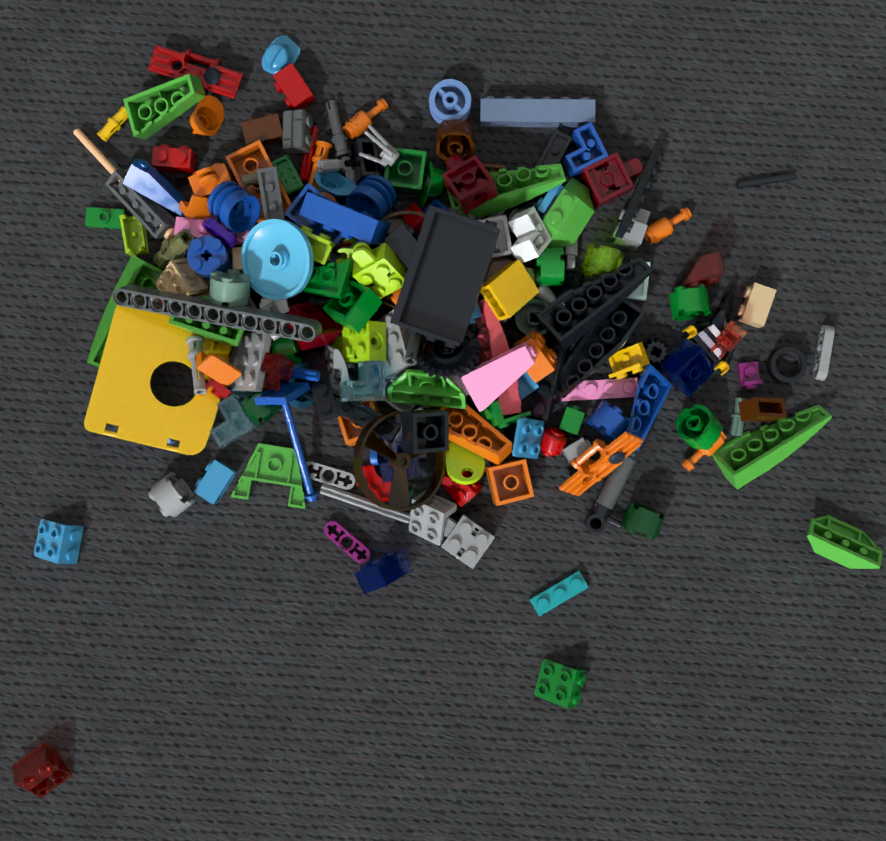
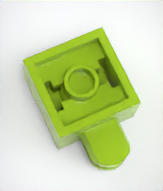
(378, 268)
(363, 346)

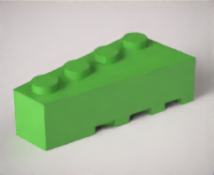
(162, 104)

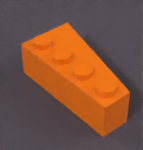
(477, 435)

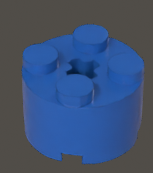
(204, 247)
(608, 421)

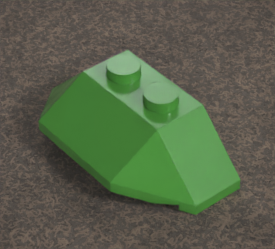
(569, 214)
(221, 334)
(420, 389)
(843, 543)

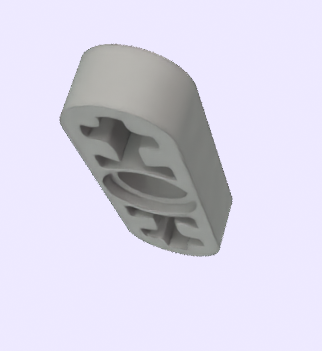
(824, 350)
(340, 483)

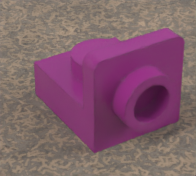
(749, 375)

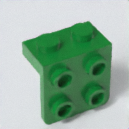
(494, 416)
(560, 684)

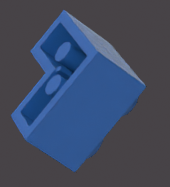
(589, 150)

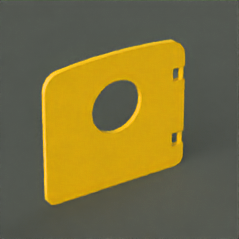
(122, 388)

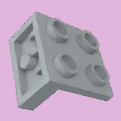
(430, 518)

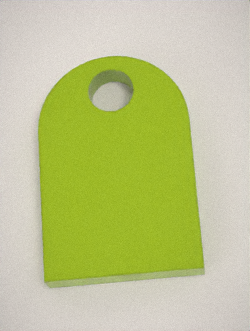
(459, 460)

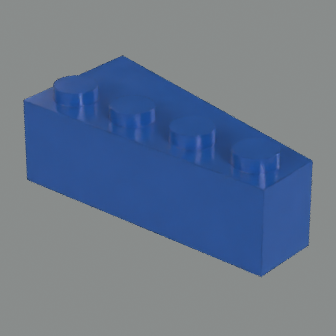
(344, 219)

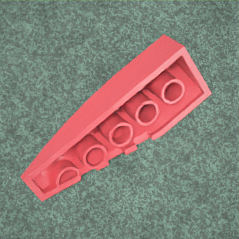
(493, 344)

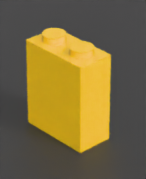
(509, 290)

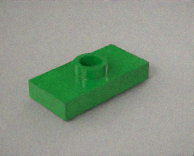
(288, 175)
(103, 217)

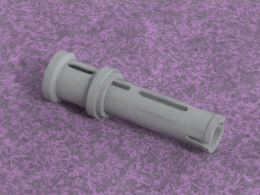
(199, 385)

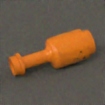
(359, 122)
(663, 227)
(688, 464)

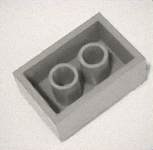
(396, 348)

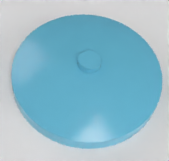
(277, 259)

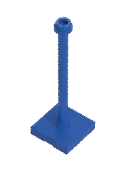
(286, 394)

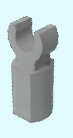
(333, 165)
(570, 253)

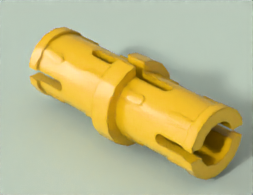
(113, 124)

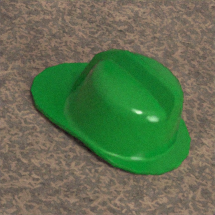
(433, 183)

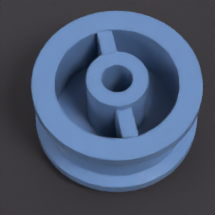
(449, 101)

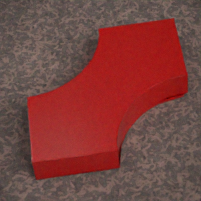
(375, 483)

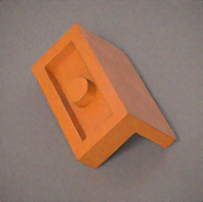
(196, 208)
(217, 368)

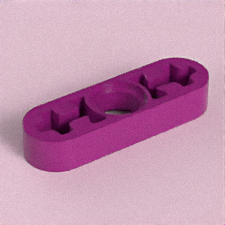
(347, 549)

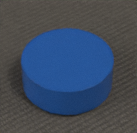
(374, 457)

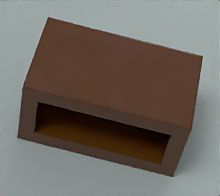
(266, 129)
(762, 409)

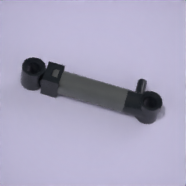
(610, 492)

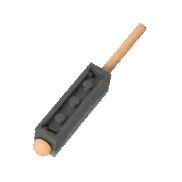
(148, 212)

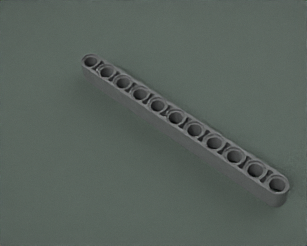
(225, 313)

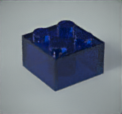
(687, 367)

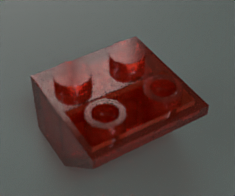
(704, 270)
(40, 771)

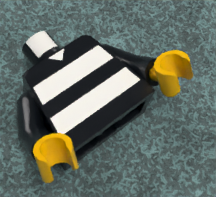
(704, 335)

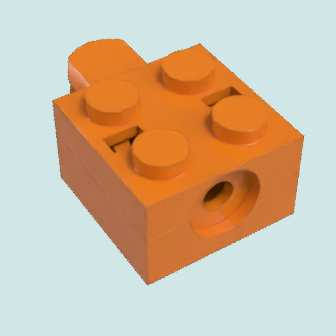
(208, 178)

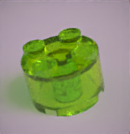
(601, 260)

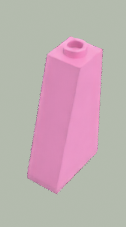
(497, 374)

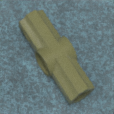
(173, 248)

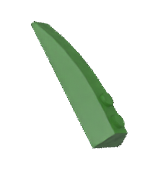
(517, 187)
(135, 273)
(762, 449)

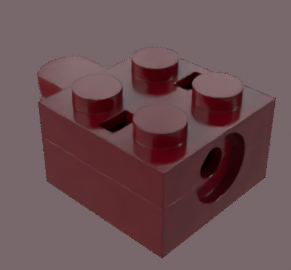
(611, 179)
(468, 182)
(330, 328)

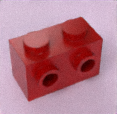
(293, 87)
(174, 159)

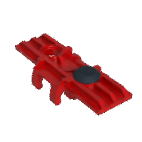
(214, 79)

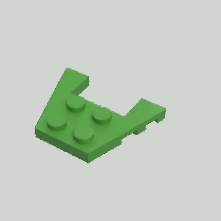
(274, 466)

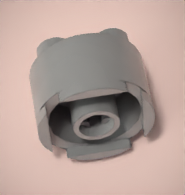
(172, 495)

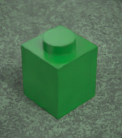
(571, 420)

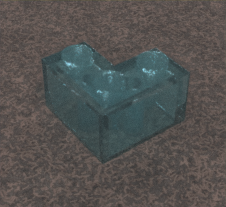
(370, 384)
(236, 423)

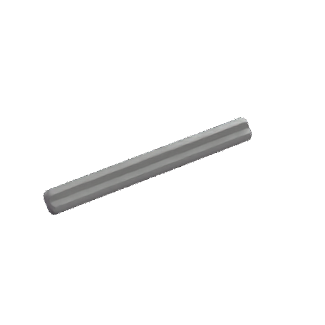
(363, 503)

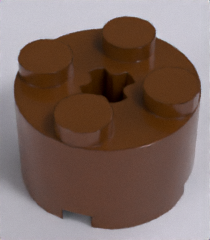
(455, 138)

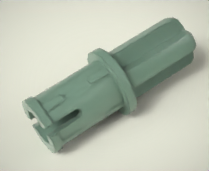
(737, 424)

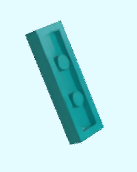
(558, 593)

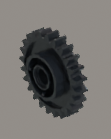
(446, 361)

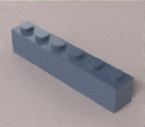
(536, 112)

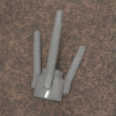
(389, 154)

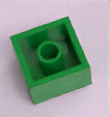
(408, 171)
(355, 307)

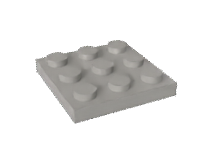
(249, 359)

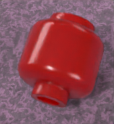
(552, 442)

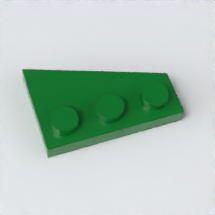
(330, 279)

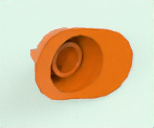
(207, 116)

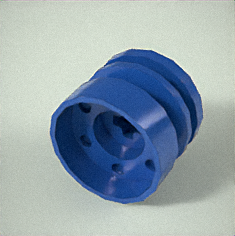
(373, 196)
(234, 206)

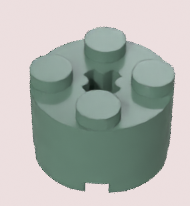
(230, 288)

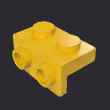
(627, 360)

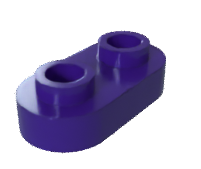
(215, 229)

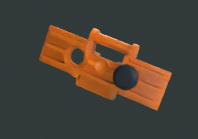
(594, 471)

